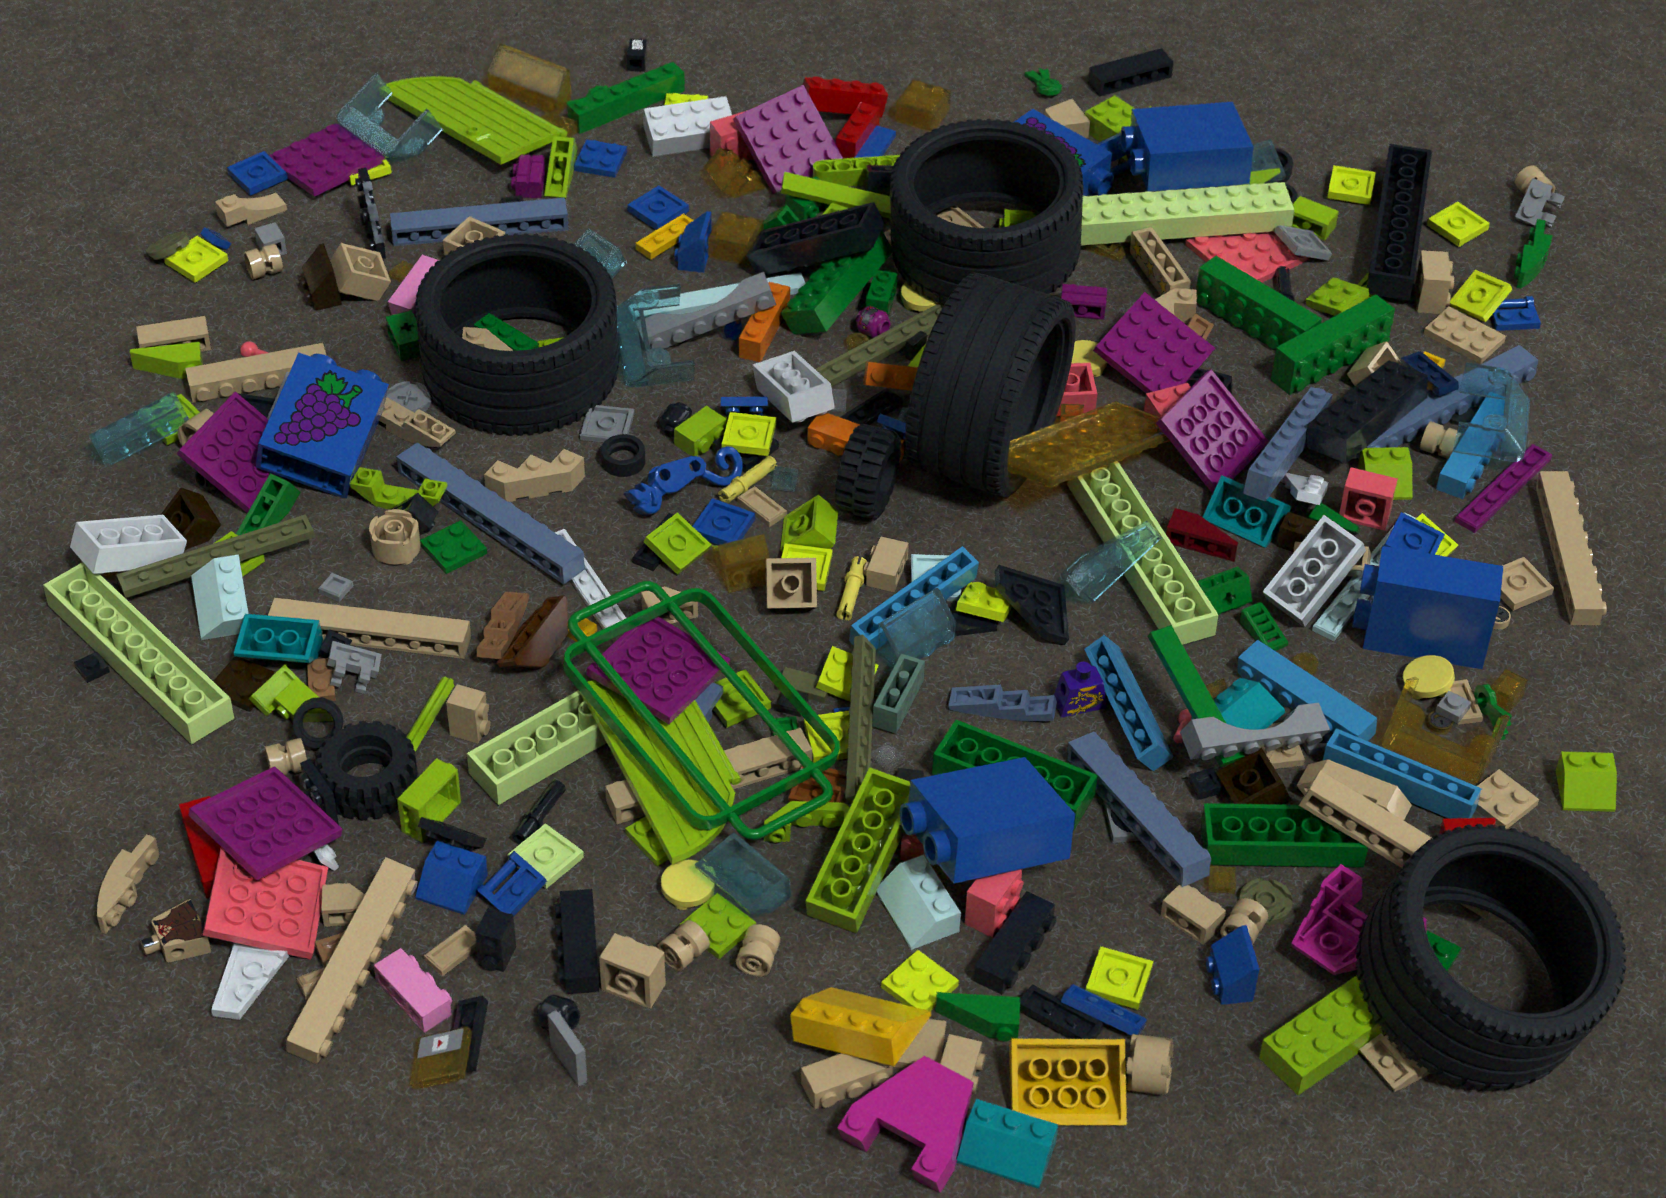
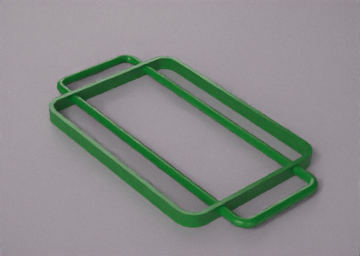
(727, 813)

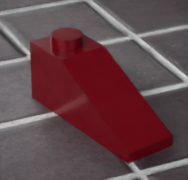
(1197, 534)

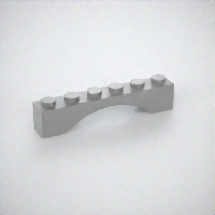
(746, 299)
(1211, 737)

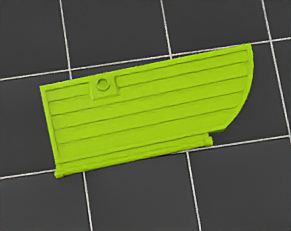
(475, 115)
(699, 743)

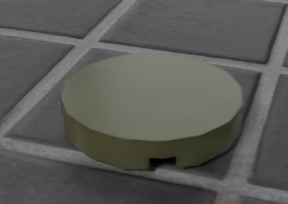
(167, 245)
(1277, 908)

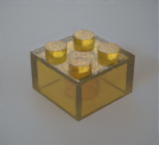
(923, 105)
(733, 237)

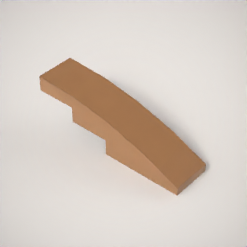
(503, 625)

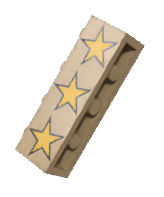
(1157, 261)

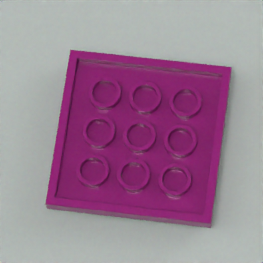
(786, 136)
(325, 159)
(1153, 347)
(1212, 431)
(227, 451)
(660, 667)
(265, 822)

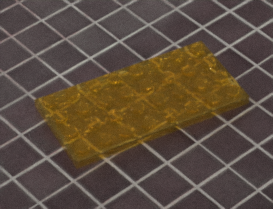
(1084, 443)

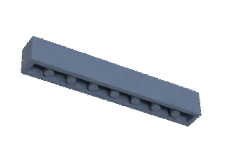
(512, 218)
(1285, 445)
(1141, 810)

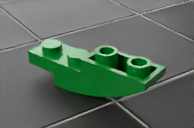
(1533, 255)

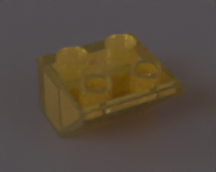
(733, 174)
(742, 562)

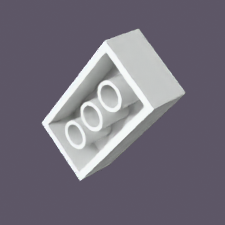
(683, 125)
(793, 386)
(125, 542)
(1314, 571)

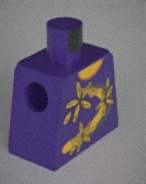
(1080, 691)

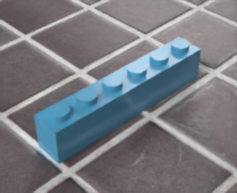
(1462, 469)
(947, 576)
(1297, 687)
(1129, 703)
(1417, 782)

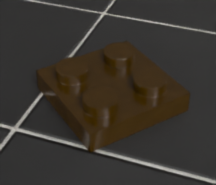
(241, 680)

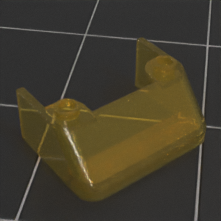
(1408, 739)

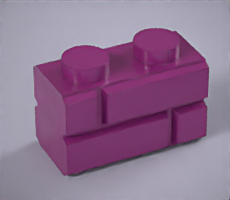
(529, 176)
(1086, 300)

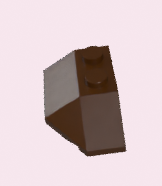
(538, 636)

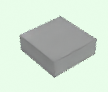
(335, 587)

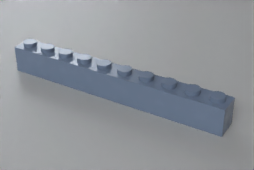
(1441, 408)
(494, 514)

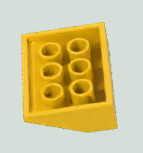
(857, 1025)
(1069, 1080)

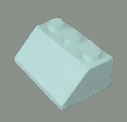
(220, 597)
(919, 903)

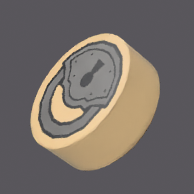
(1502, 618)

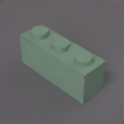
(898, 693)

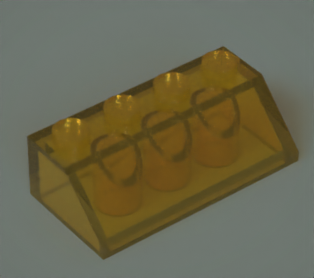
(529, 79)

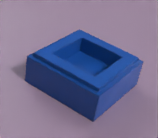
(215, 238)

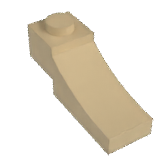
(235, 209)

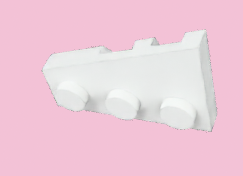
(1306, 489)
(245, 978)

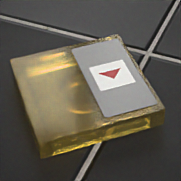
(441, 1058)

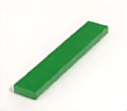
(1187, 680)

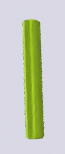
(430, 711)

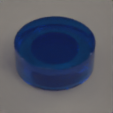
(733, 329)

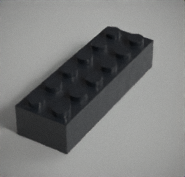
(816, 239)
(1367, 411)

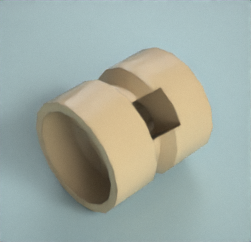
(1525, 177)
(263, 261)
(1438, 440)
(286, 757)
(1246, 913)
(684, 945)
(758, 950)

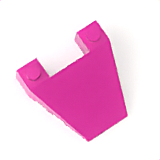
(1333, 923)
(921, 1105)

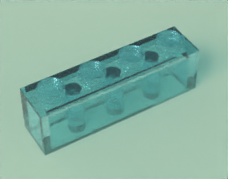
(139, 429)

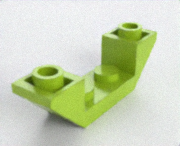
(372, 487)
(828, 815)

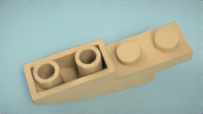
(415, 426)
(118, 886)

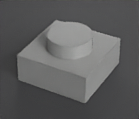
(1453, 707)

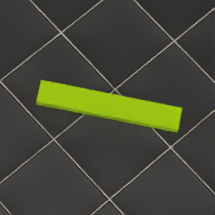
(832, 193)

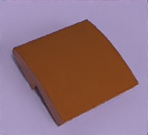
(810, 789)

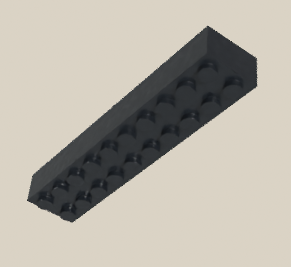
(1399, 222)

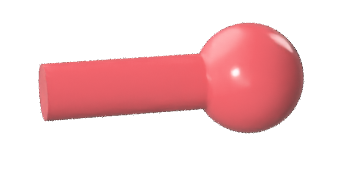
(250, 349)
(1183, 718)

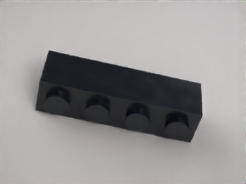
(1130, 72)
(579, 941)
(1014, 943)

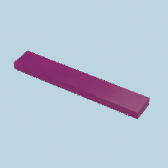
(1503, 489)

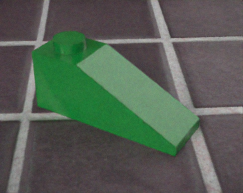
(270, 505)
(987, 1014)

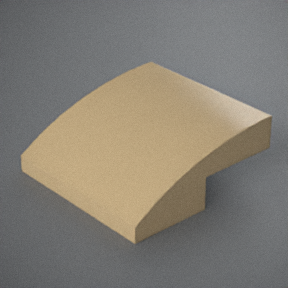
(1392, 1063)

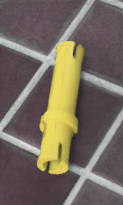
(742, 484)
(854, 580)

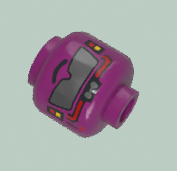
(872, 321)

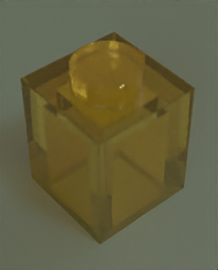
(1509, 689)

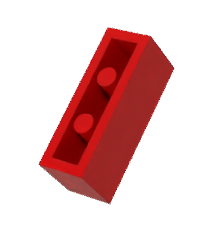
(857, 129)

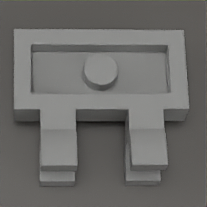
(1534, 201)
(355, 660)

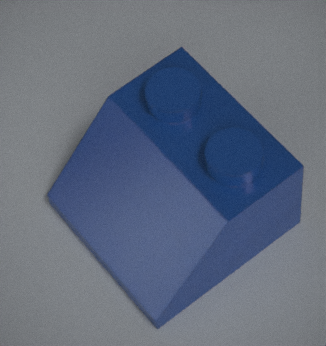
(694, 244)
(451, 877)
(1233, 967)

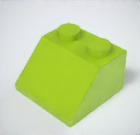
(1393, 463)
(811, 525)
(1587, 781)

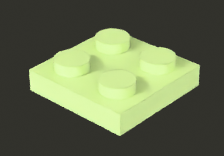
(549, 853)

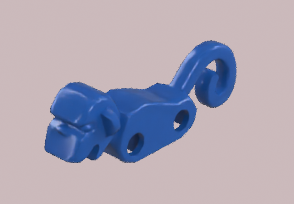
(676, 475)

